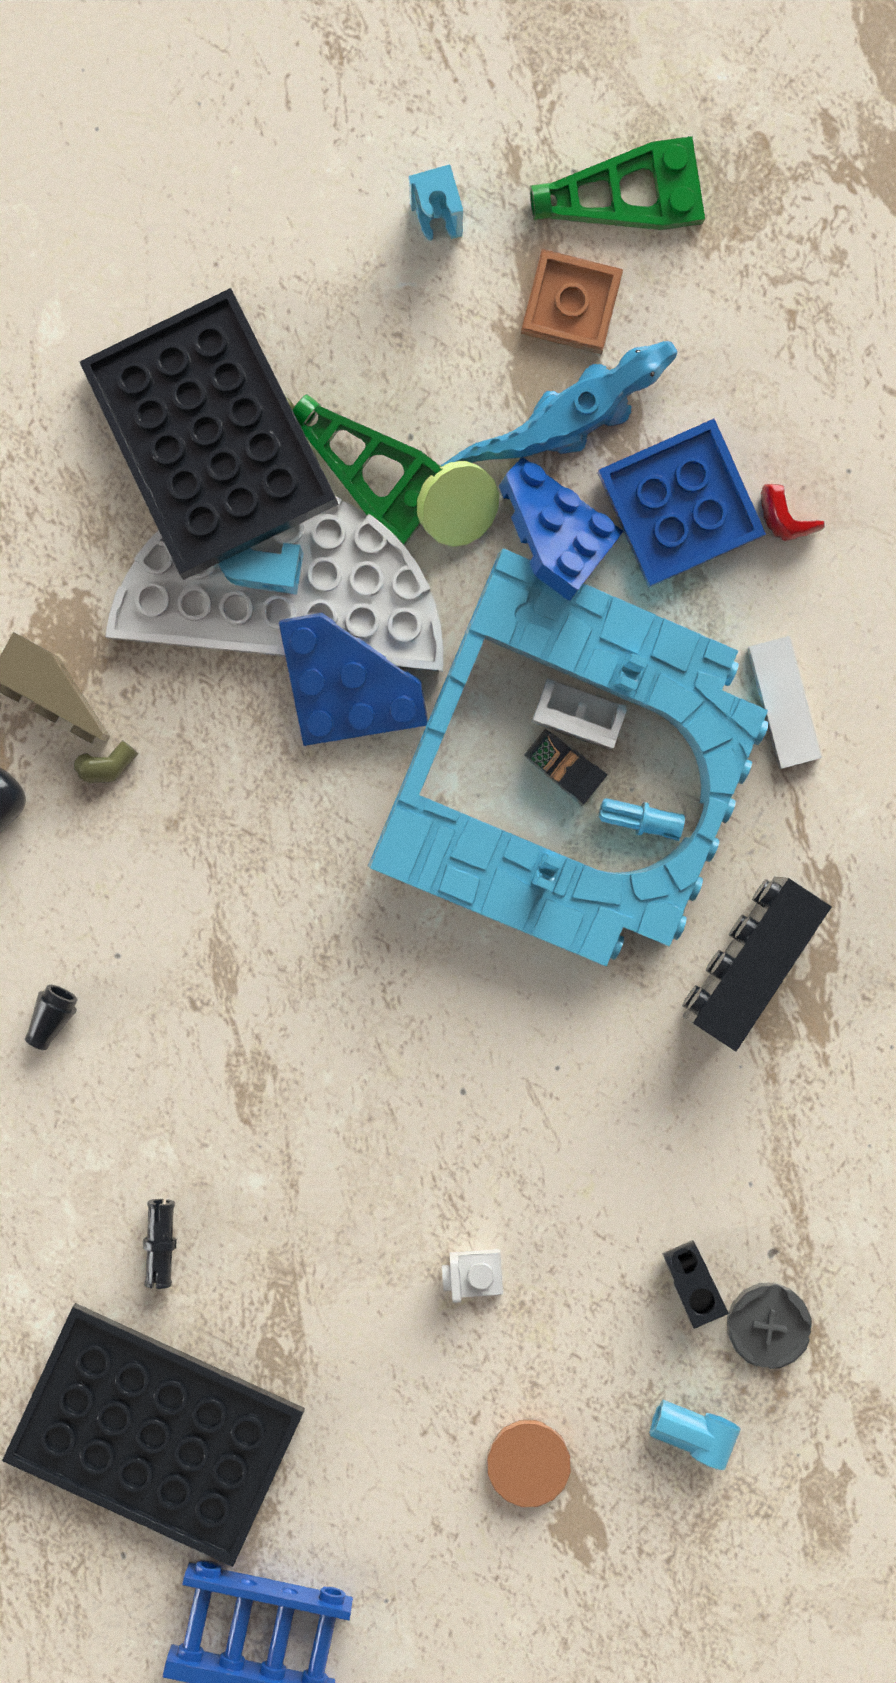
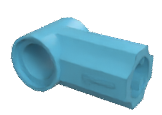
(706, 1437)

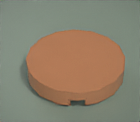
(528, 1463)

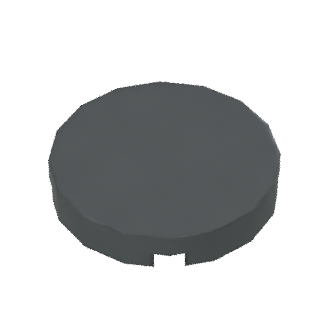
(769, 1325)

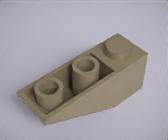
(44, 679)

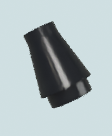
(51, 1013)

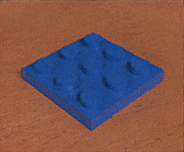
(681, 502)

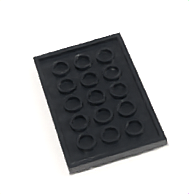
(208, 434)
(153, 1434)

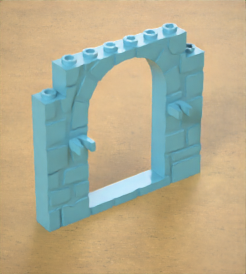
(625, 655)

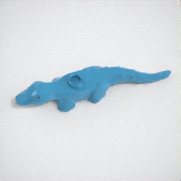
(566, 418)

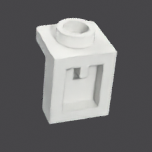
(473, 1274)

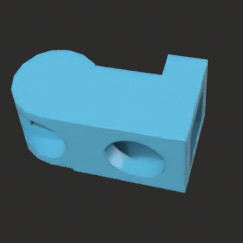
(266, 569)

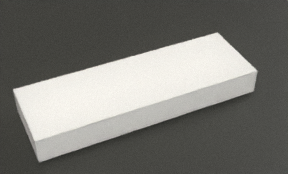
(786, 702)

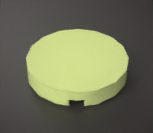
(458, 503)

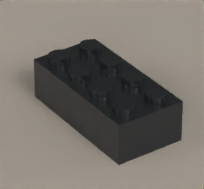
(755, 961)

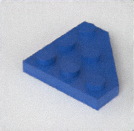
(559, 527)
(345, 684)

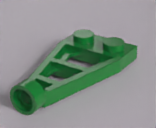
(675, 182)
(399, 507)

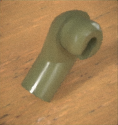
(105, 768)

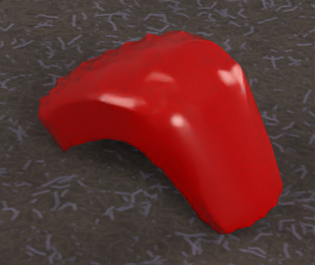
(778, 517)

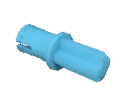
(642, 818)

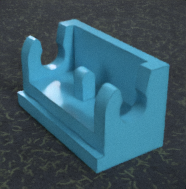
(436, 196)

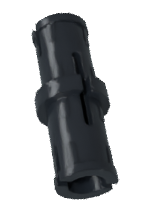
(159, 1243)

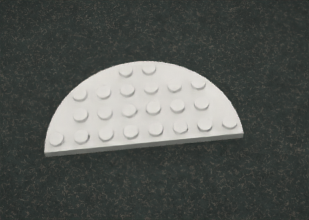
(348, 572)

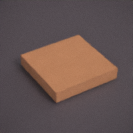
(571, 301)

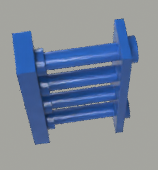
(194, 1665)

